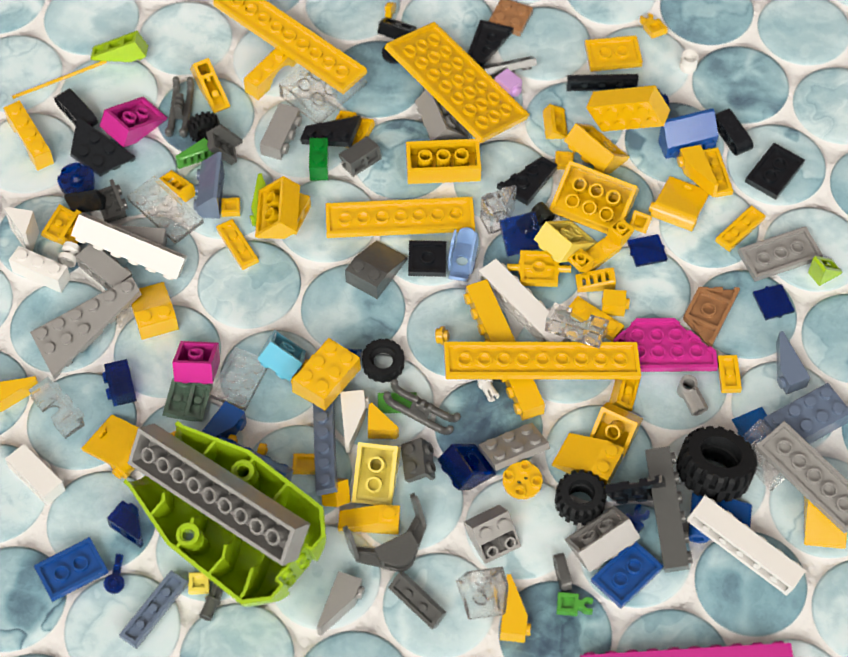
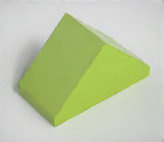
(823, 270)

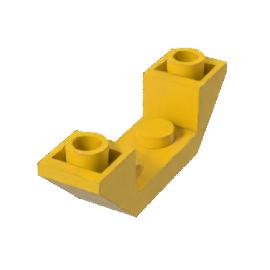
(610, 245)

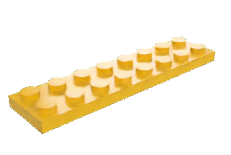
(399, 217)

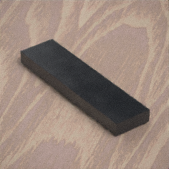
(601, 82)

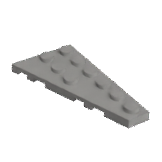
(78, 328)

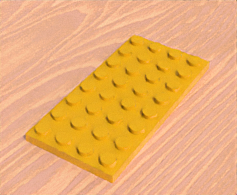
(457, 82)

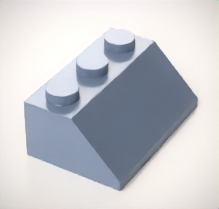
(210, 187)

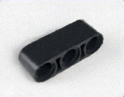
(75, 108)
(733, 132)

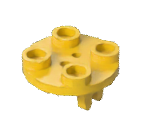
(516, 473)

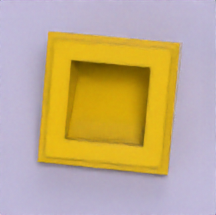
(640, 221)

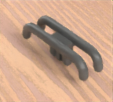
(179, 108)
(420, 409)

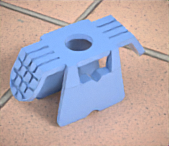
(465, 247)

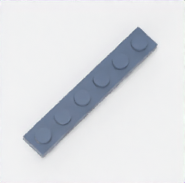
(325, 450)

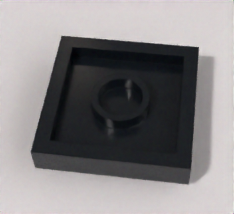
(427, 258)

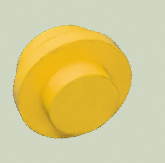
(442, 335)

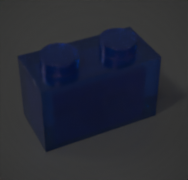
(120, 383)

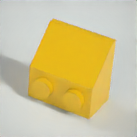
(616, 426)

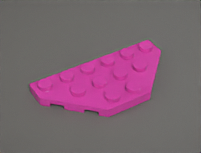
(668, 346)

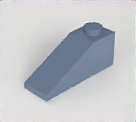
(790, 370)

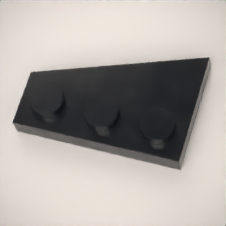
(488, 40)
(339, 132)
(530, 179)

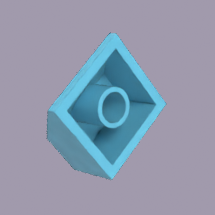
(281, 356)

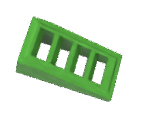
(193, 154)

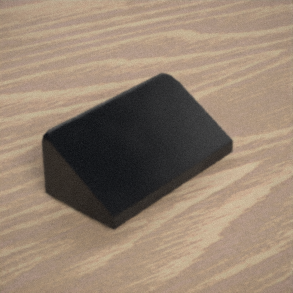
(393, 28)
(86, 201)

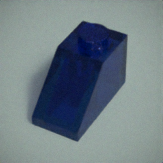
(127, 522)

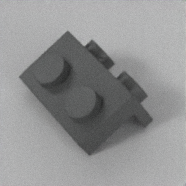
(224, 141)
(114, 206)
(418, 460)

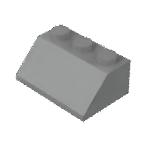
(438, 120)
(602, 538)

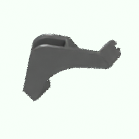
(397, 553)

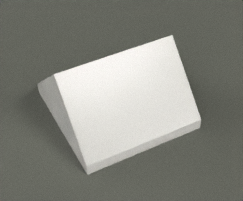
(23, 226)

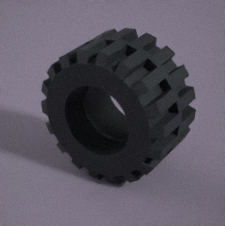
(583, 483)

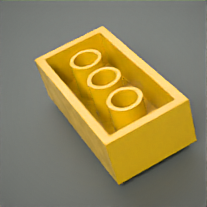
(628, 108)
(443, 161)

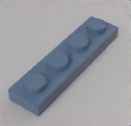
(153, 609)

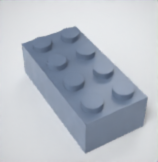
(812, 414)

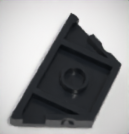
(97, 150)

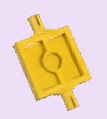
(538, 269)

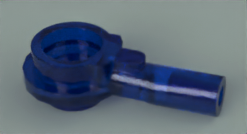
(114, 582)

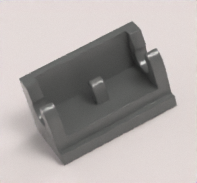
(360, 156)

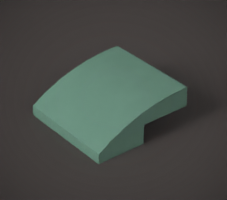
(186, 401)

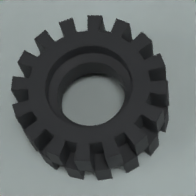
(201, 124)

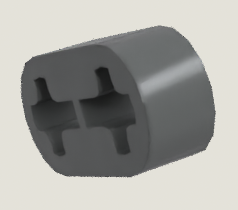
(562, 572)

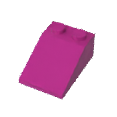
(131, 121)

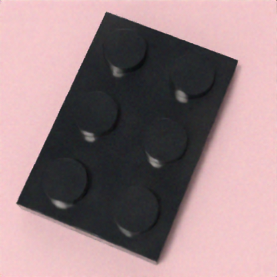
(774, 171)

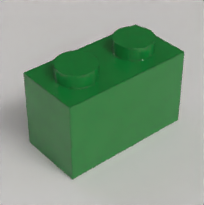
(318, 158)

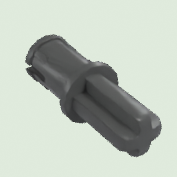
(211, 603)

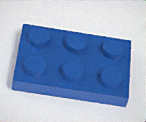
(71, 569)
(627, 574)

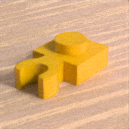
(653, 27)

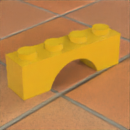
(259, 80)
(29, 134)

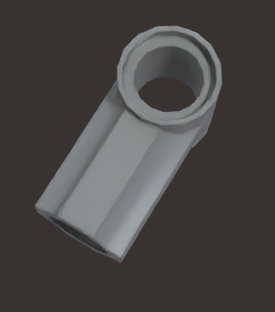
(692, 397)

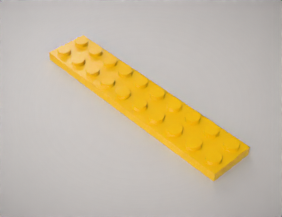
(295, 41)
(541, 360)

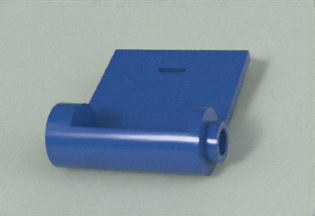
(740, 510)

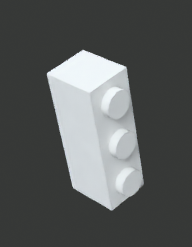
(39, 269)
(36, 474)

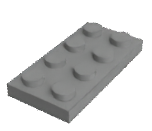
(779, 254)

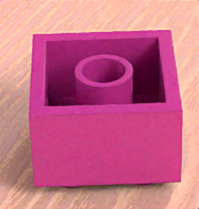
(196, 362)

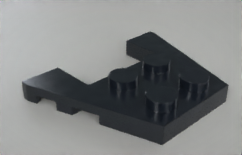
(639, 492)

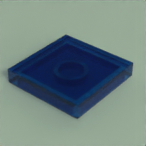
(519, 233)

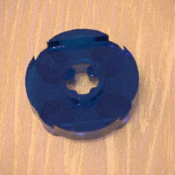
(74, 170)

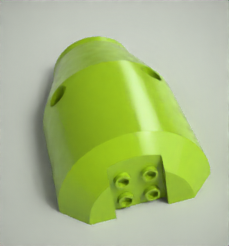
(214, 550)

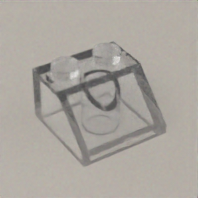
(484, 592)

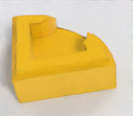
(390, 9)

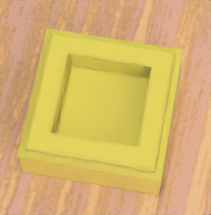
(198, 583)

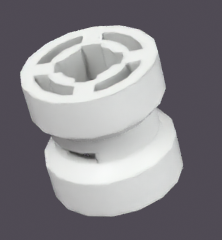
(689, 61)
(68, 254)

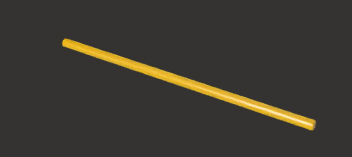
(58, 79)

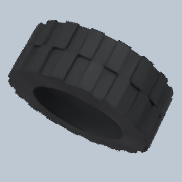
(383, 346)

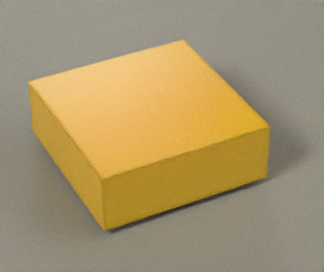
(562, 159)
(230, 207)

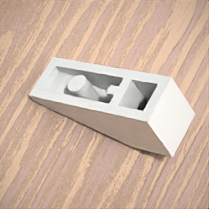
(353, 415)

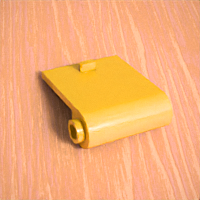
(679, 203)
(113, 445)

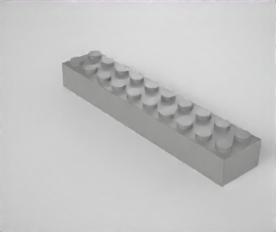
(218, 494)

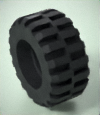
(710, 479)

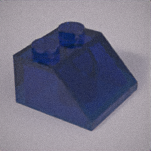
(465, 466)

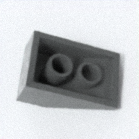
(374, 268)

